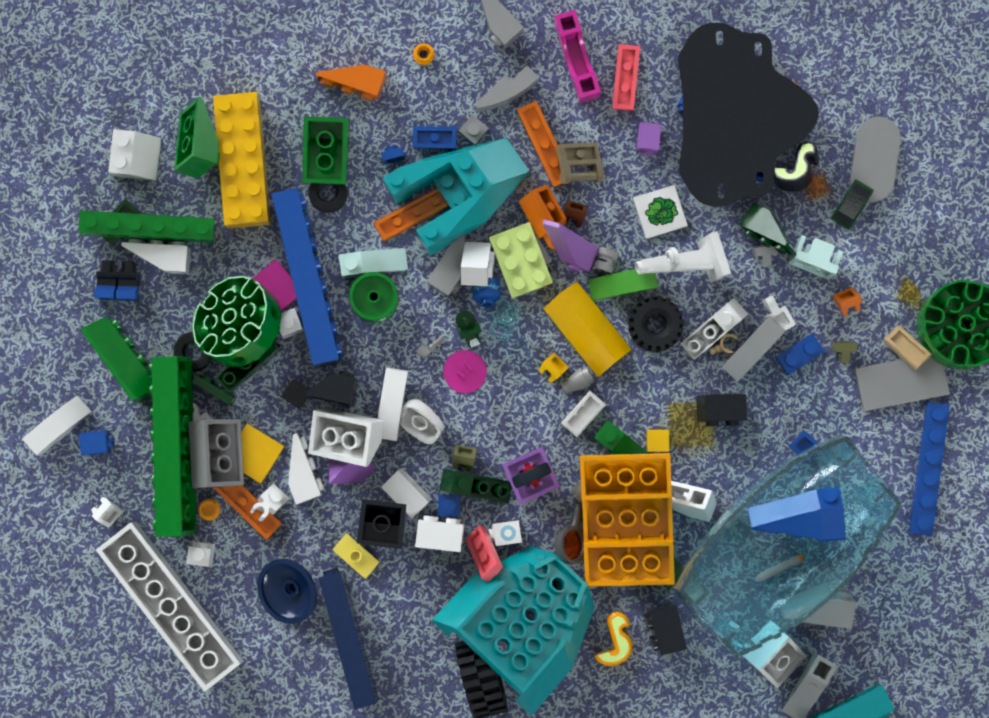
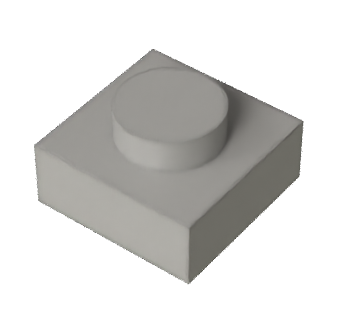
(473, 130)

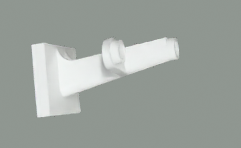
(708, 258)

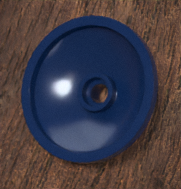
(281, 597)

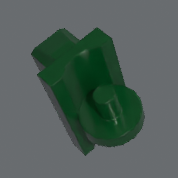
(468, 328)

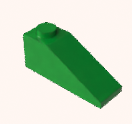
(617, 441)

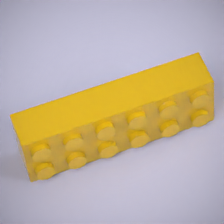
(242, 160)

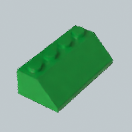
(120, 357)

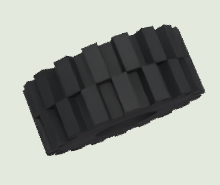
(672, 324)

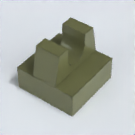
(844, 349)
(464, 455)

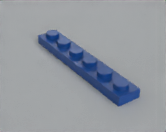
(929, 469)

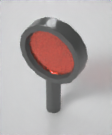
(570, 539)

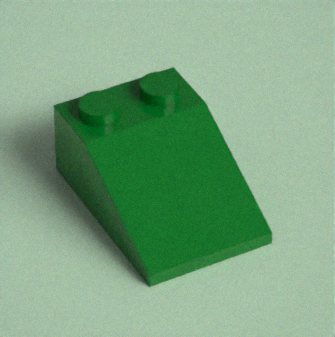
(196, 141)
(325, 150)

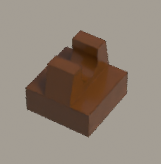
(576, 211)

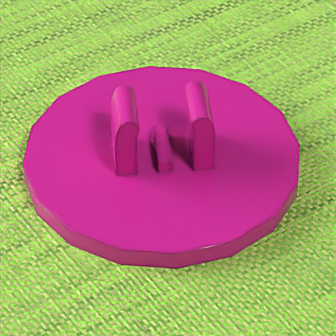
(465, 371)

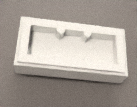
(583, 414)

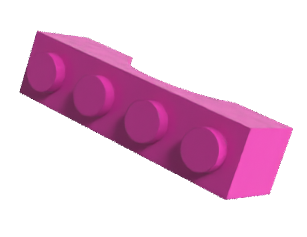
(576, 58)

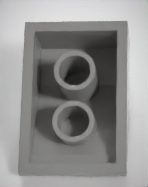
(836, 612)

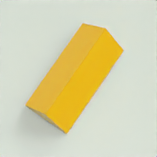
(587, 328)

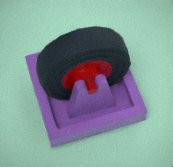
(530, 475)

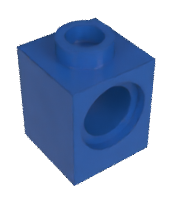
(96, 442)

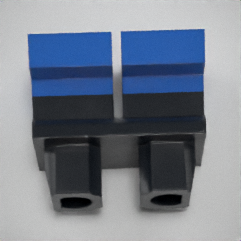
(117, 285)

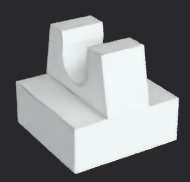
(107, 512)

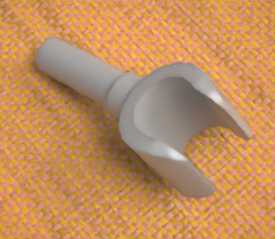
(424, 351)

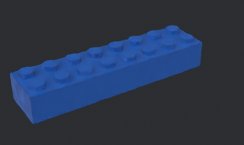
(305, 277)

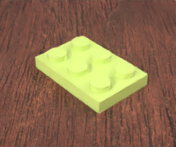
(520, 260)

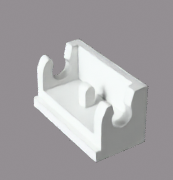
(406, 491)

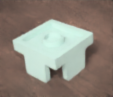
(816, 258)

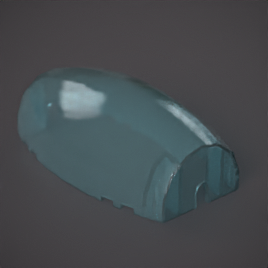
(721, 574)

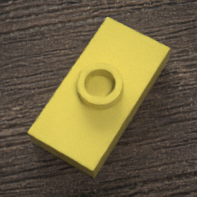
(356, 555)

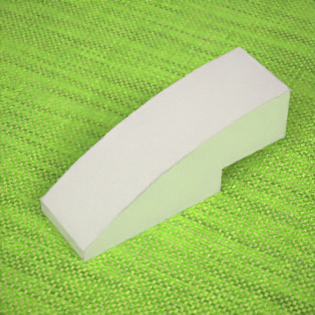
(392, 402)
(56, 426)

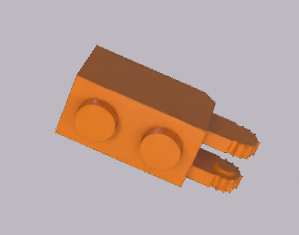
(540, 206)

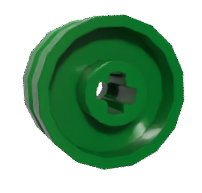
(377, 310)

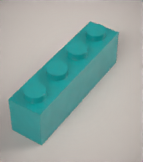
(866, 704)

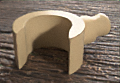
(720, 347)

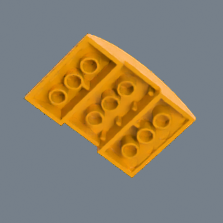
(627, 519)

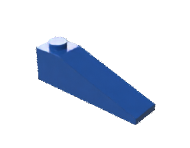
(809, 514)

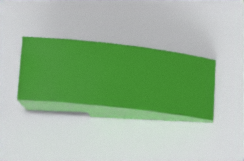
(621, 284)

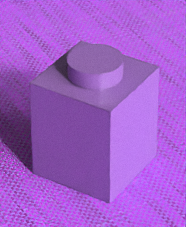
(648, 139)

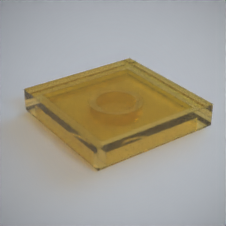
(684, 428)

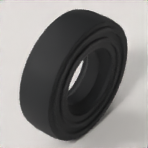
(327, 206)
(180, 347)

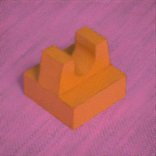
(847, 299)

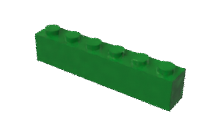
(146, 227)

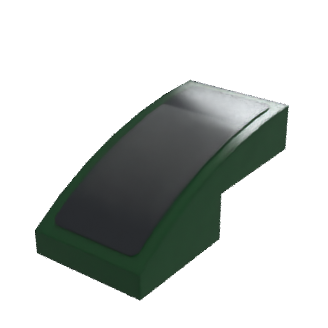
(852, 204)

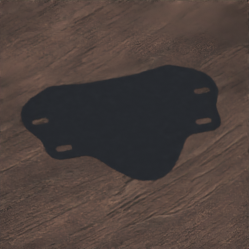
(736, 114)

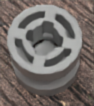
(605, 260)

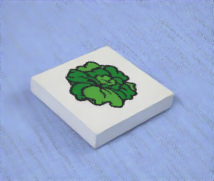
(660, 212)

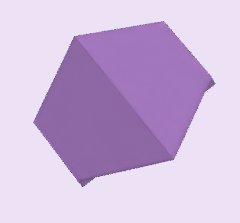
(348, 473)

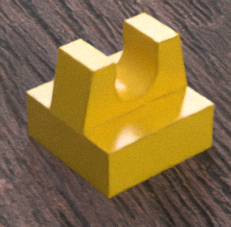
(555, 366)

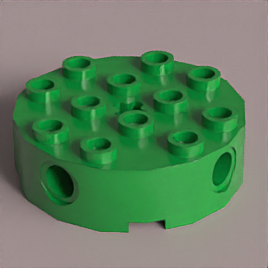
(236, 321)
(941, 327)

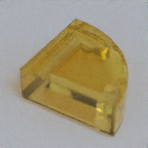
(909, 292)

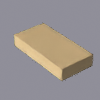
(907, 347)

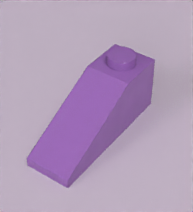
(571, 247)

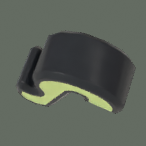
(802, 173)

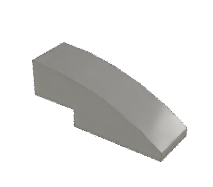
(507, 90)
(753, 348)

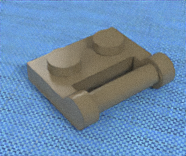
(579, 156)

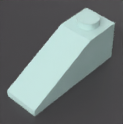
(380, 261)

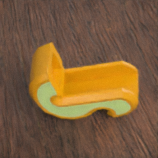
(621, 641)

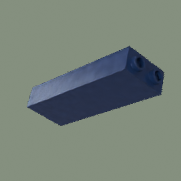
(348, 638)

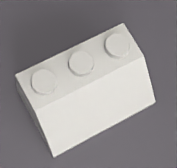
(345, 436)

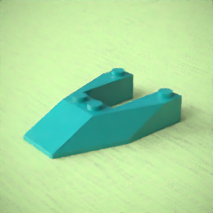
(470, 181)

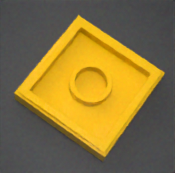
(258, 453)

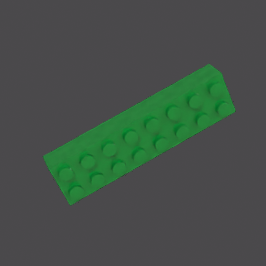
(170, 413)

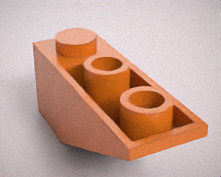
(358, 79)

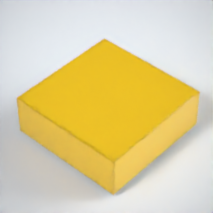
(657, 440)

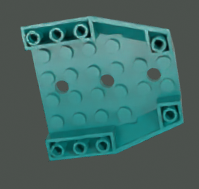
(537, 650)

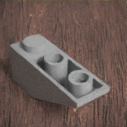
(809, 686)

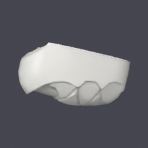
(421, 421)

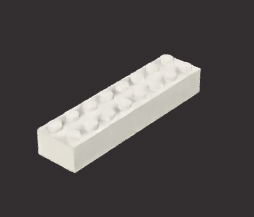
(169, 605)

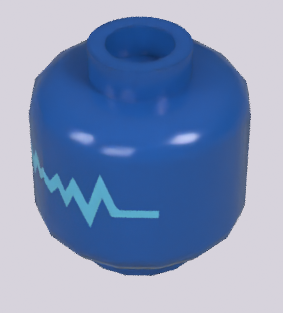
(487, 294)

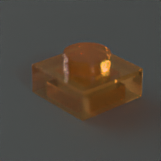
(817, 187)

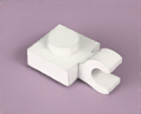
(780, 315)

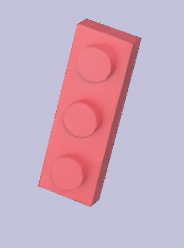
(626, 77)
(484, 553)

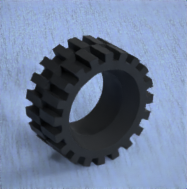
(481, 683)

